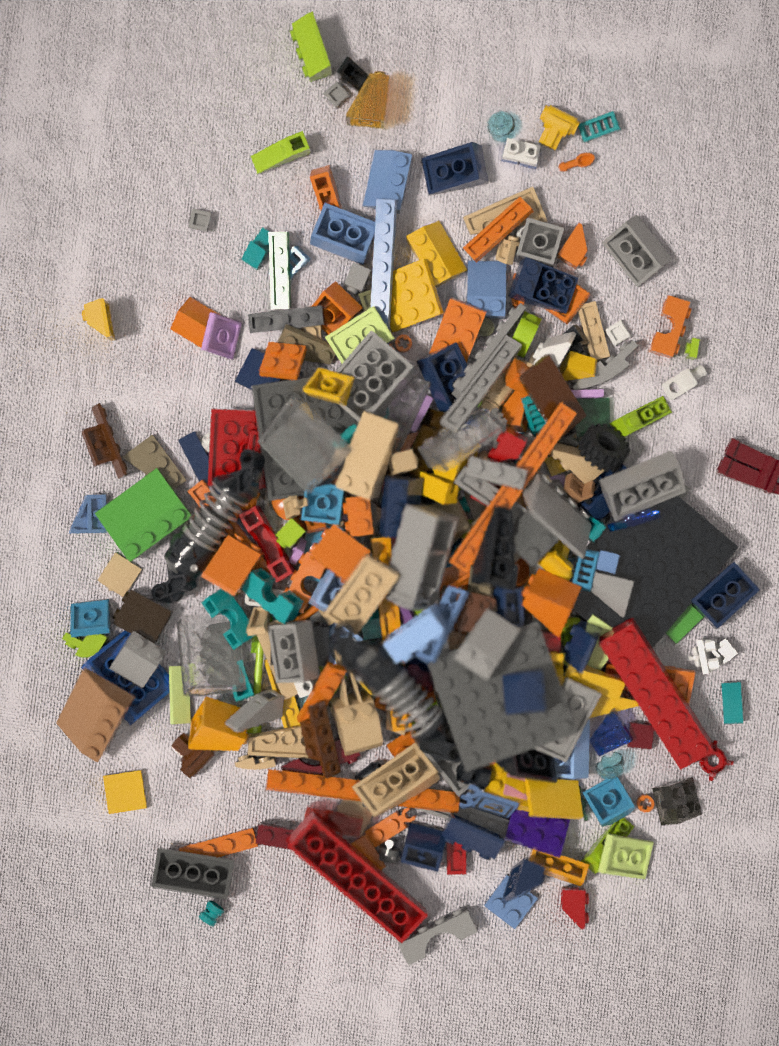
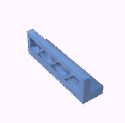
(450, 610)

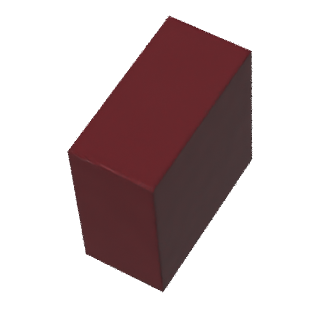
(642, 735)

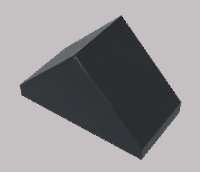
(351, 74)

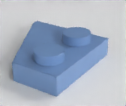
(85, 519)

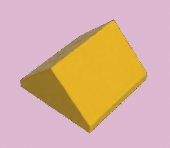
(329, 386)

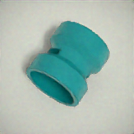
(211, 913)

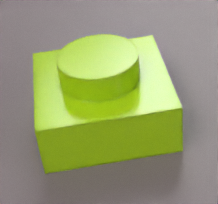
(691, 348)

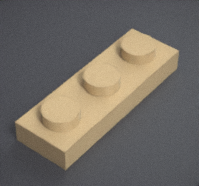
(593, 331)

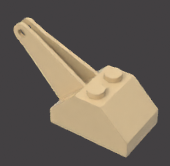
(355, 717)

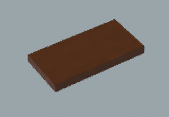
(548, 389)

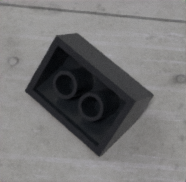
(531, 766)

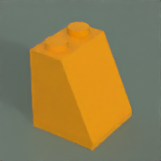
(209, 727)

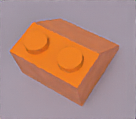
(338, 307)

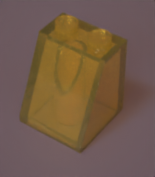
(370, 103)

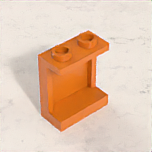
(338, 552)

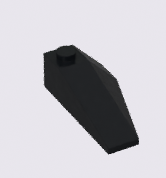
(495, 557)

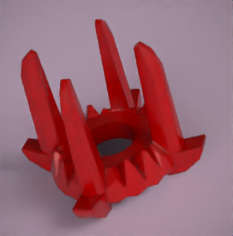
(713, 770)

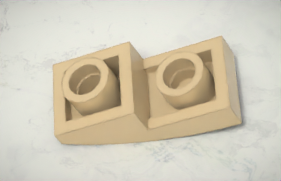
(248, 762)

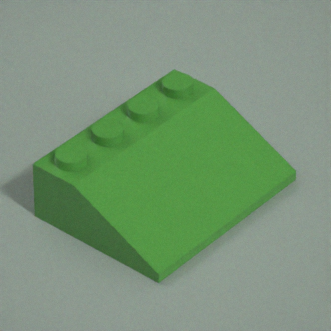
(143, 514)

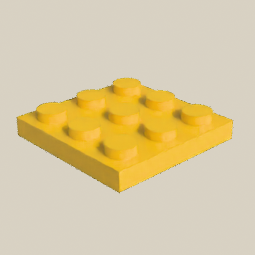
(413, 296)

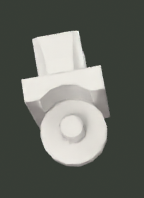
(704, 646)

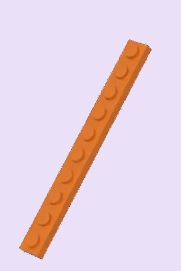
(507, 496)
(342, 789)

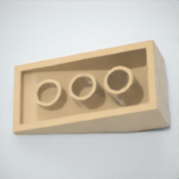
(370, 456)
(397, 781)

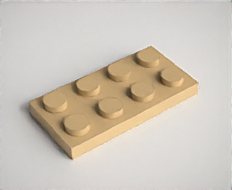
(361, 593)

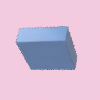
(607, 561)

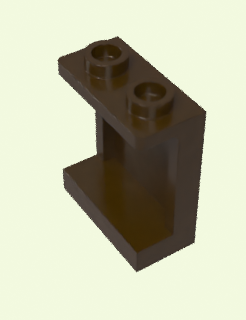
(142, 616)

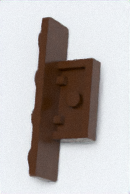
(102, 444)
(319, 739)

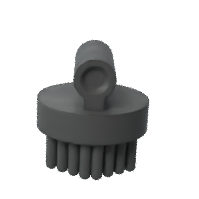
(389, 852)

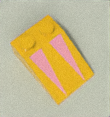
(507, 787)

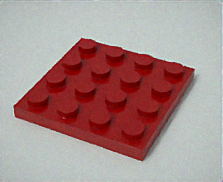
(228, 439)

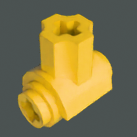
(556, 125)
(556, 561)

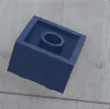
(582, 645)
(523, 693)
(523, 879)

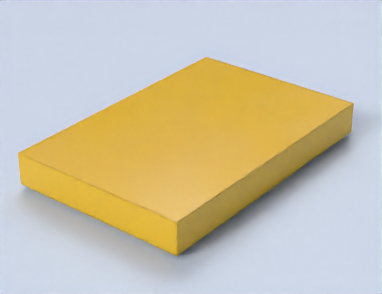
(554, 799)

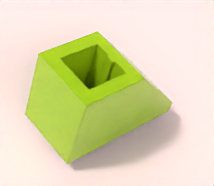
(290, 534)

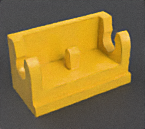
(438, 489)

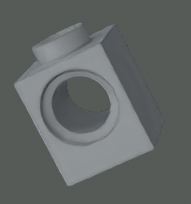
(357, 278)

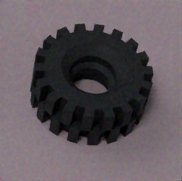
(604, 447)

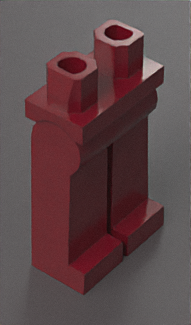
(767, 466)

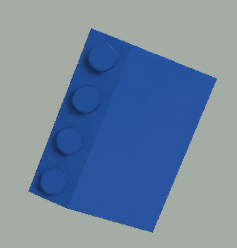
(145, 698)

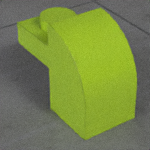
(526, 331)
(88, 646)

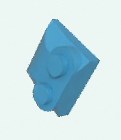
(324, 505)
(609, 801)

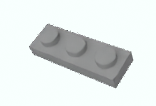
(496, 473)

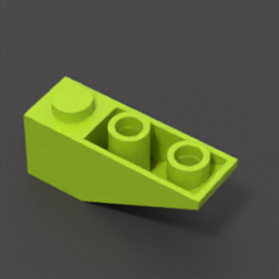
(281, 152)
(641, 416)
(594, 855)

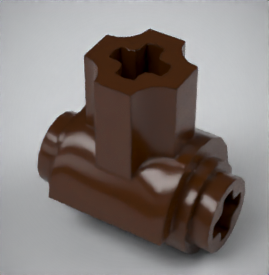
(192, 760)

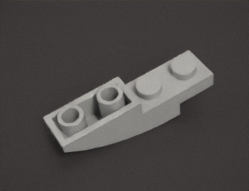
(604, 373)

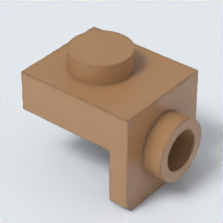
(577, 489)

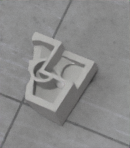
(612, 591)

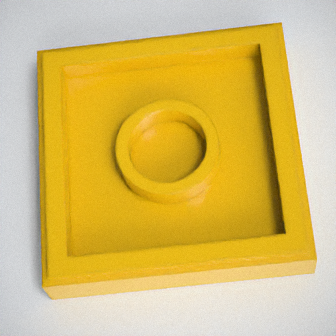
(125, 792)

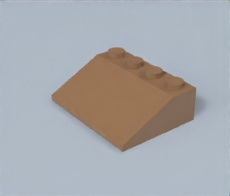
(93, 714)

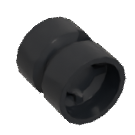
(478, 776)

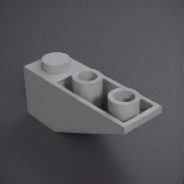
(258, 710)

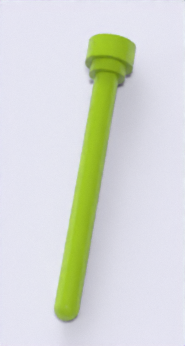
(257, 681)

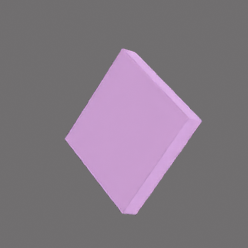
(221, 336)

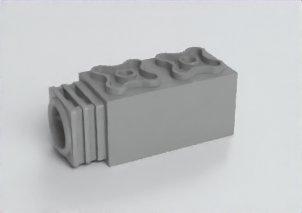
(421, 555)

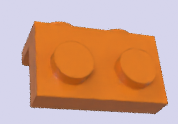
(358, 516)

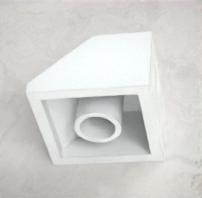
(555, 347)

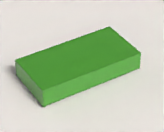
(684, 624)

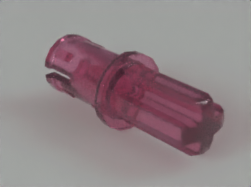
(421, 677)

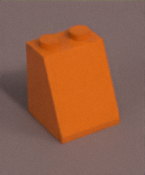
(233, 564)
(550, 599)

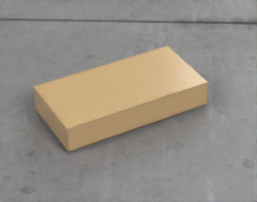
(258, 621)

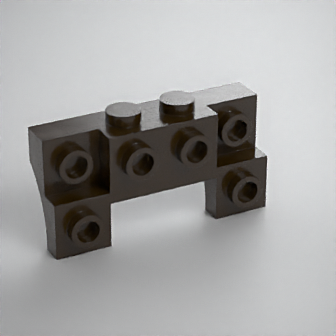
(429, 428)

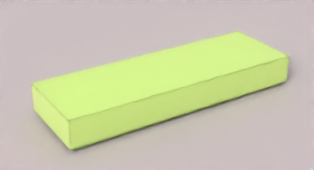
(178, 703)

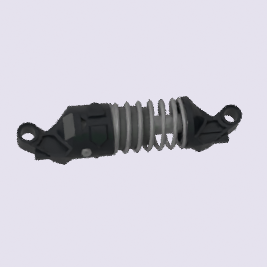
(198, 540)
(391, 682)

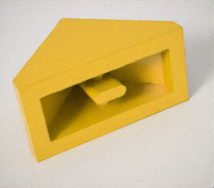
(577, 366)

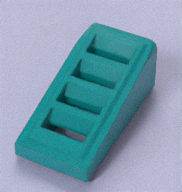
(616, 127)
(534, 424)

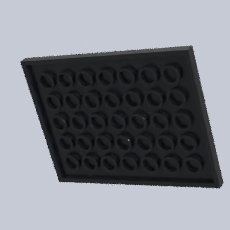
(666, 560)

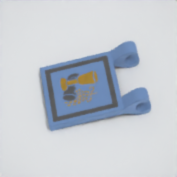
(488, 803)

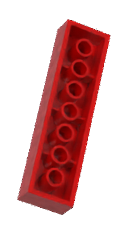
(656, 693)
(356, 877)

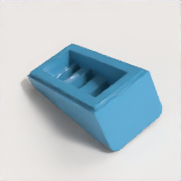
(299, 264)
(586, 587)

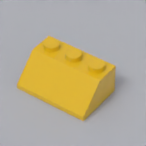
(434, 245)

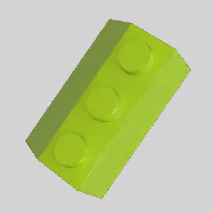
(310, 48)

